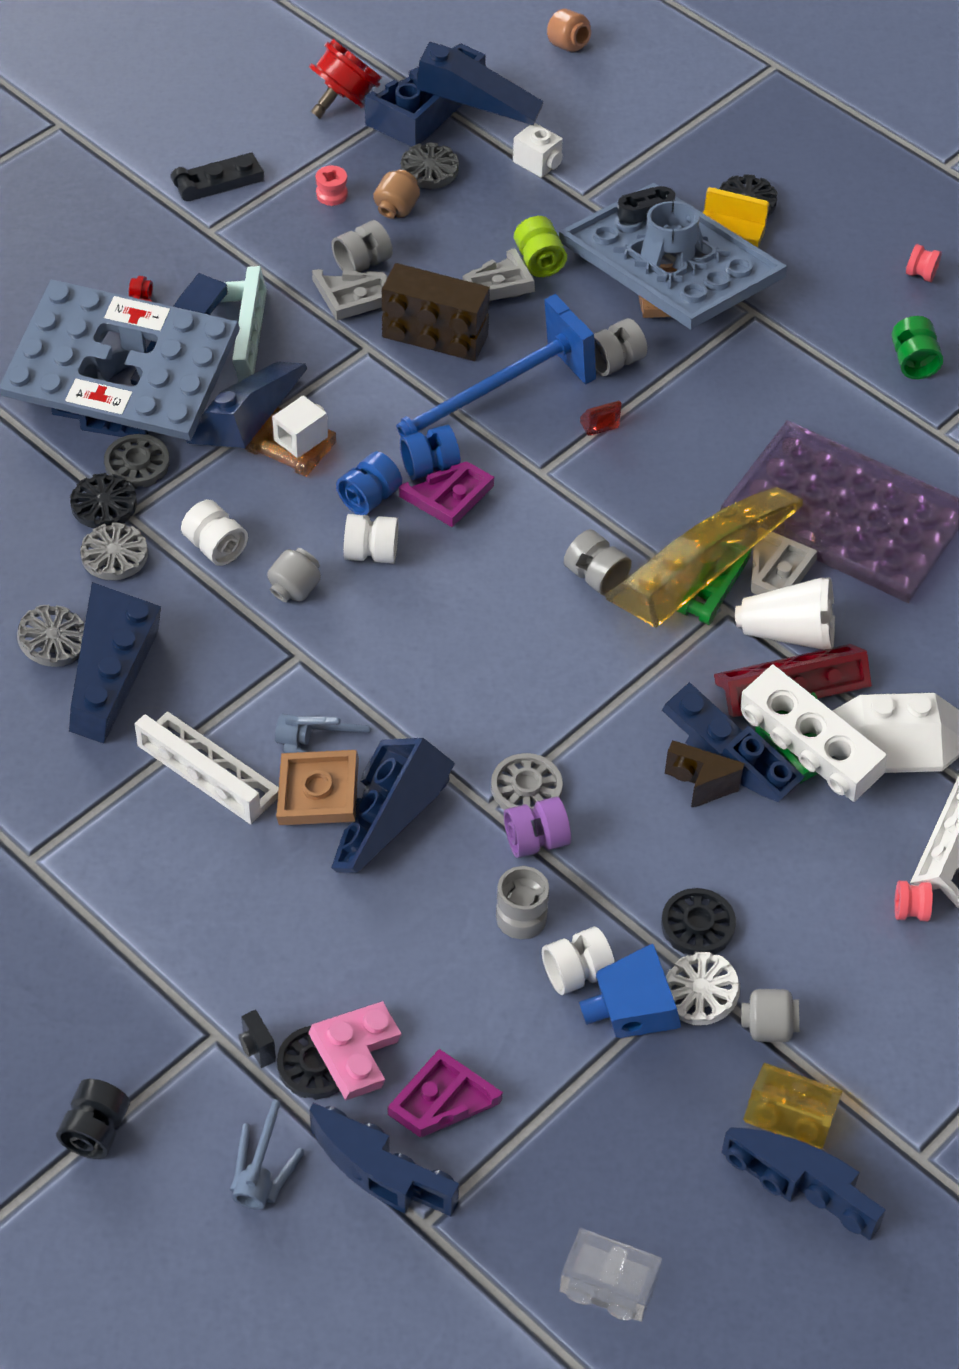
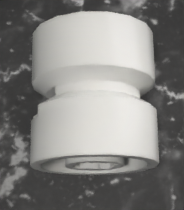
(214, 532)
(371, 538)
(573, 962)

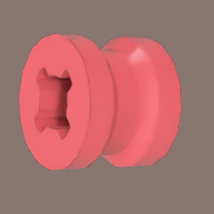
(331, 185)
(923, 263)
(913, 901)

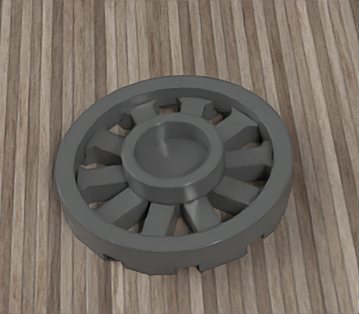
(431, 166)
(137, 459)

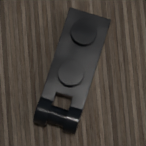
(217, 177)

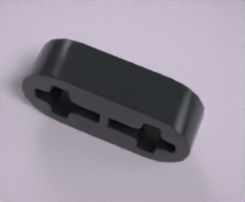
(635, 206)

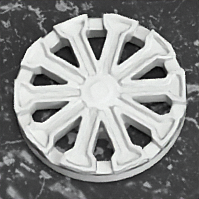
(703, 987)

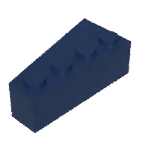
(408, 112)
(112, 651)

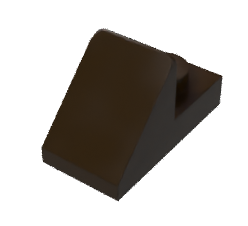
(712, 774)

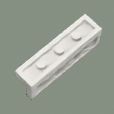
(203, 771)
(942, 851)

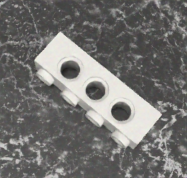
(806, 714)

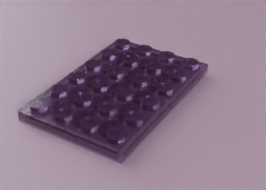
(855, 510)

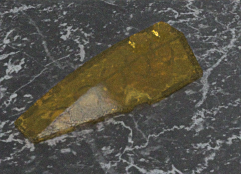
(700, 556)

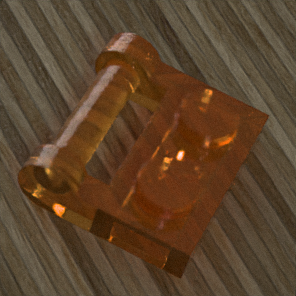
(304, 464)

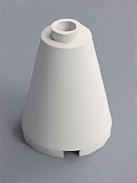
(791, 614)

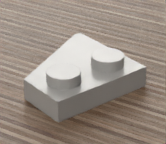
(351, 292)

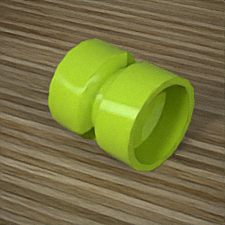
(540, 246)

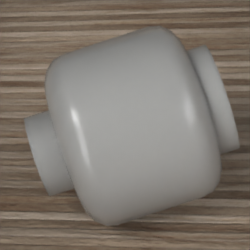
(294, 575)
(771, 1015)

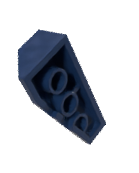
(466, 81)
(246, 406)
(399, 785)

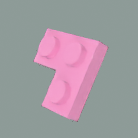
(347, 1045)

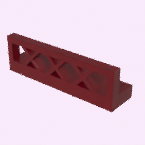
(820, 672)

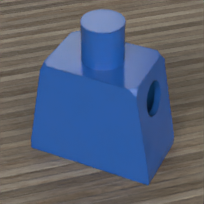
(633, 996)

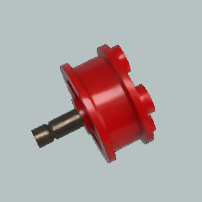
(344, 76)

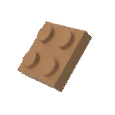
(317, 787)

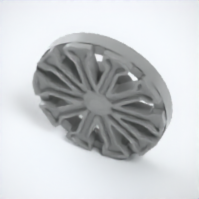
(114, 551)
(51, 635)
(525, 782)

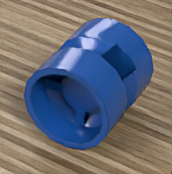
(425, 453)
(369, 483)

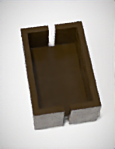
(435, 311)

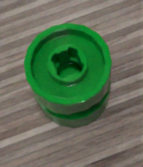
(917, 347)

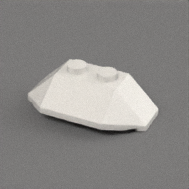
(912, 729)

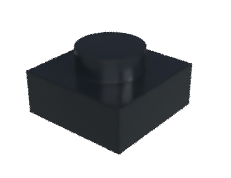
(257, 1039)

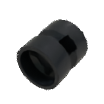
(93, 1118)

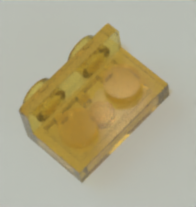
(792, 1105)

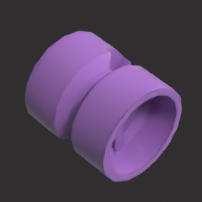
(550, 825)

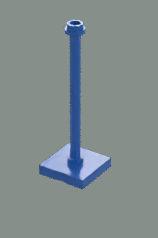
(565, 337)

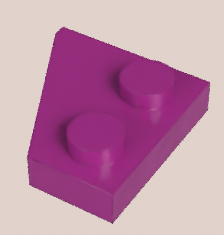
(449, 492)
(442, 1096)

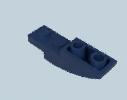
(714, 732)
(365, 1158)
(791, 1165)

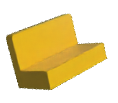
(738, 213)

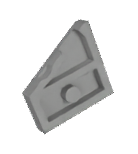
(505, 278)
(779, 563)

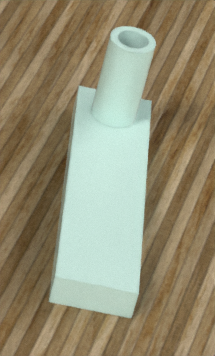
(253, 295)

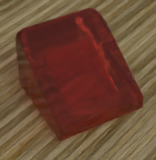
(601, 418)

